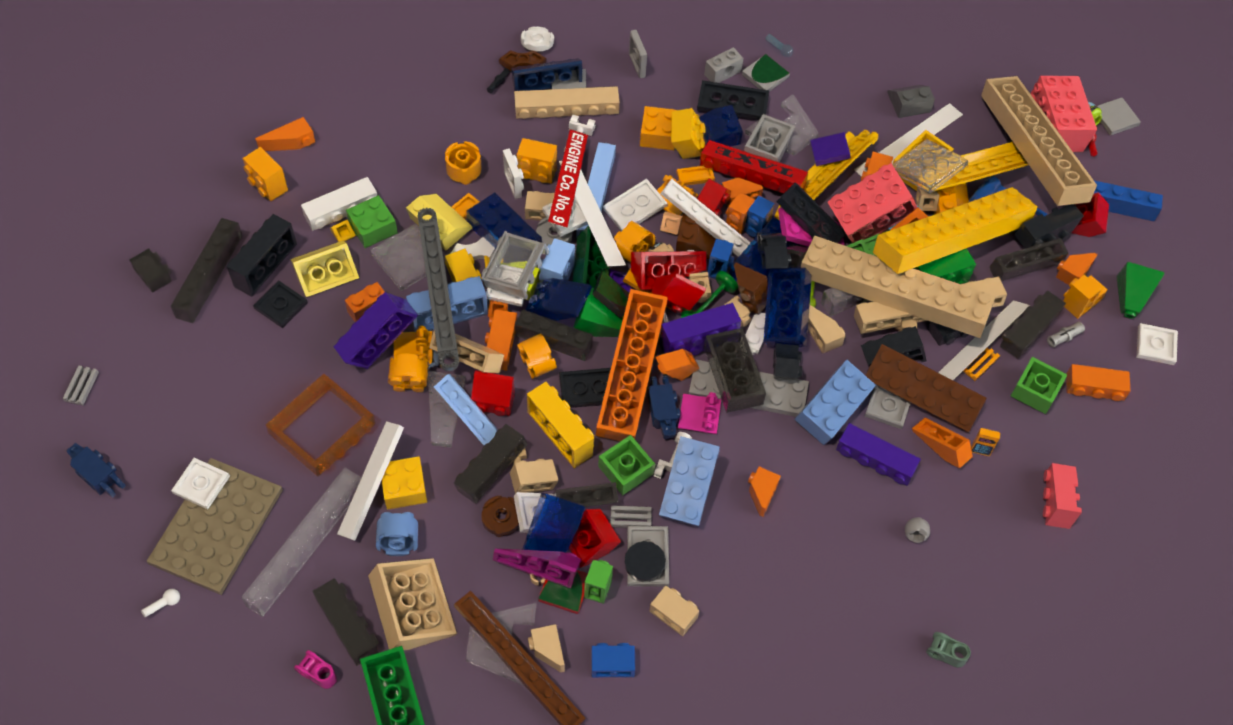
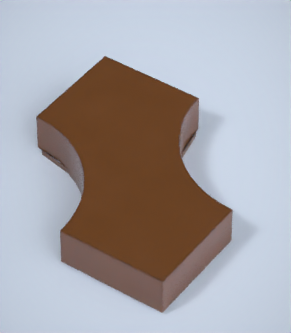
(514, 59)

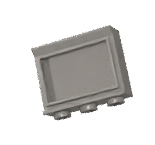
(513, 264)

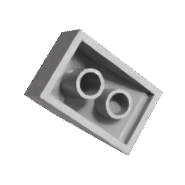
(769, 138)

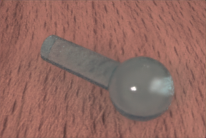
(785, 50)

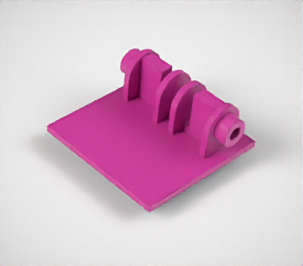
(700, 413)

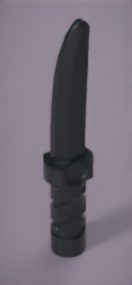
(499, 79)

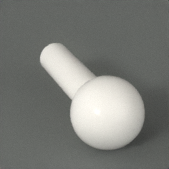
(170, 598)

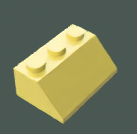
(450, 223)
(324, 268)

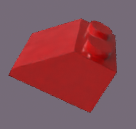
(1094, 217)
(680, 291)
(493, 393)
(593, 537)

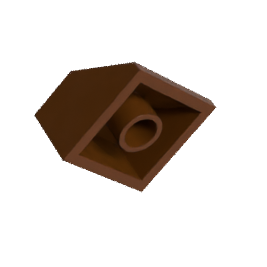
(694, 237)
(752, 288)

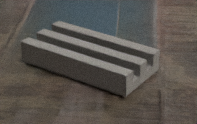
(77, 384)
(643, 513)

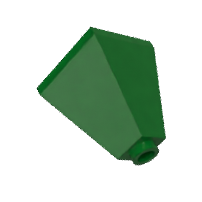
(1135, 287)
(598, 319)

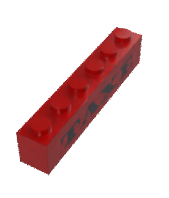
(751, 167)

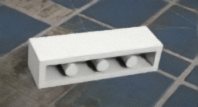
(333, 205)

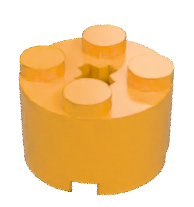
(463, 162)
(633, 239)
(536, 355)
(408, 373)

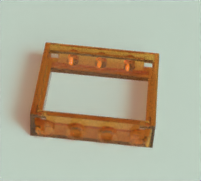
(300, 405)

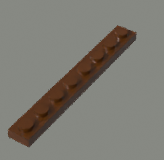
(518, 660)

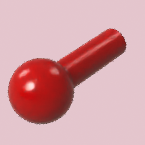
(1092, 147)

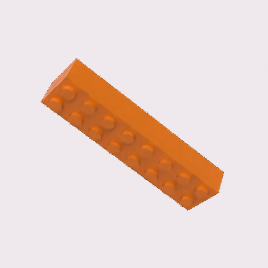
(631, 366)

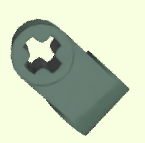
(947, 648)

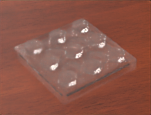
(929, 165)
(402, 257)

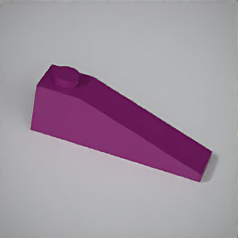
(550, 565)

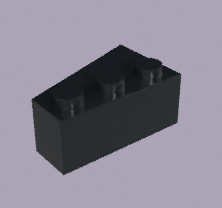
(1049, 227)
(905, 342)

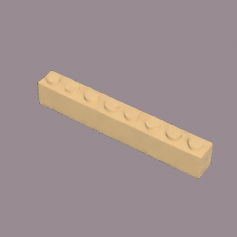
(877, 317)

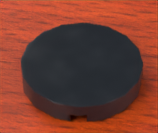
(644, 561)

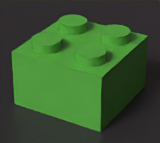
(371, 221)
(1039, 385)
(626, 464)

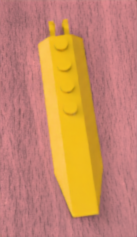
(988, 163)
(822, 176)

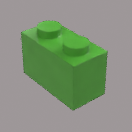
(598, 581)

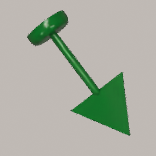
(725, 282)

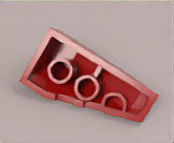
(653, 264)

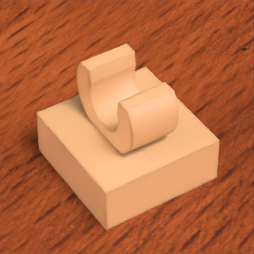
(671, 223)

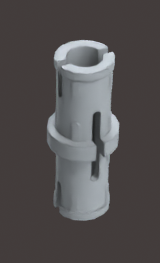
(1065, 334)

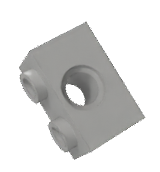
(723, 66)

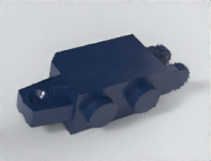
(663, 407)
(94, 470)

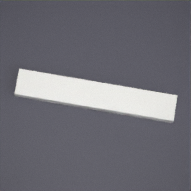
(704, 216)
(370, 481)

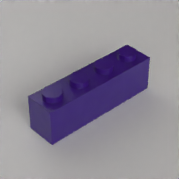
(878, 454)

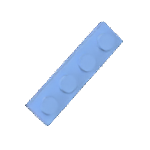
(466, 409)

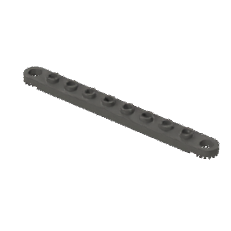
(438, 289)

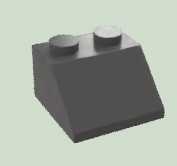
(911, 100)

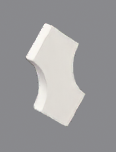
(478, 249)

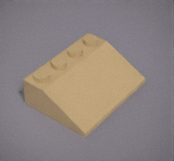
(411, 603)

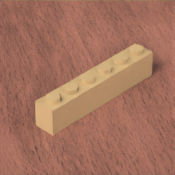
(566, 102)

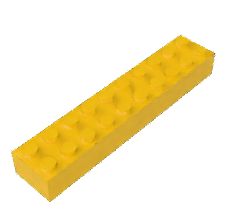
(953, 230)

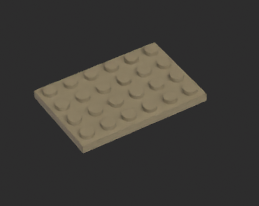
(212, 542)

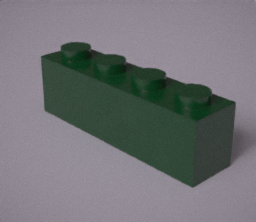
(588, 259)

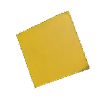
(342, 231)

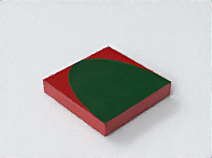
(564, 597)

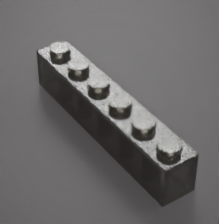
(206, 270)

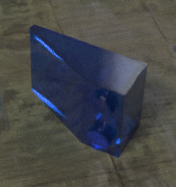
(722, 126)
(558, 299)
(553, 524)

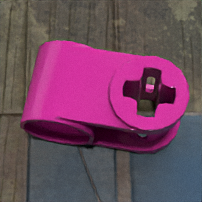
(313, 667)

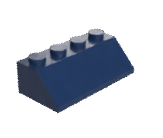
(542, 75)

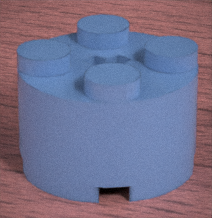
(397, 533)

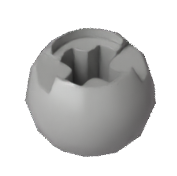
(917, 530)

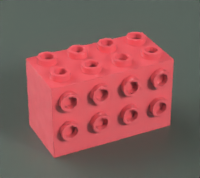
(1066, 108)
(873, 204)

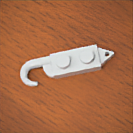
(755, 333)

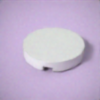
(537, 39)

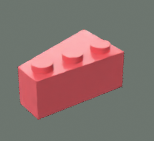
(1061, 496)

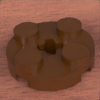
(490, 519)

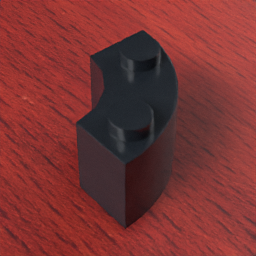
(773, 250)
(786, 361)

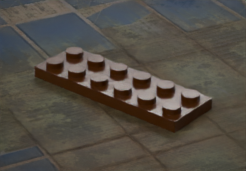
(925, 388)

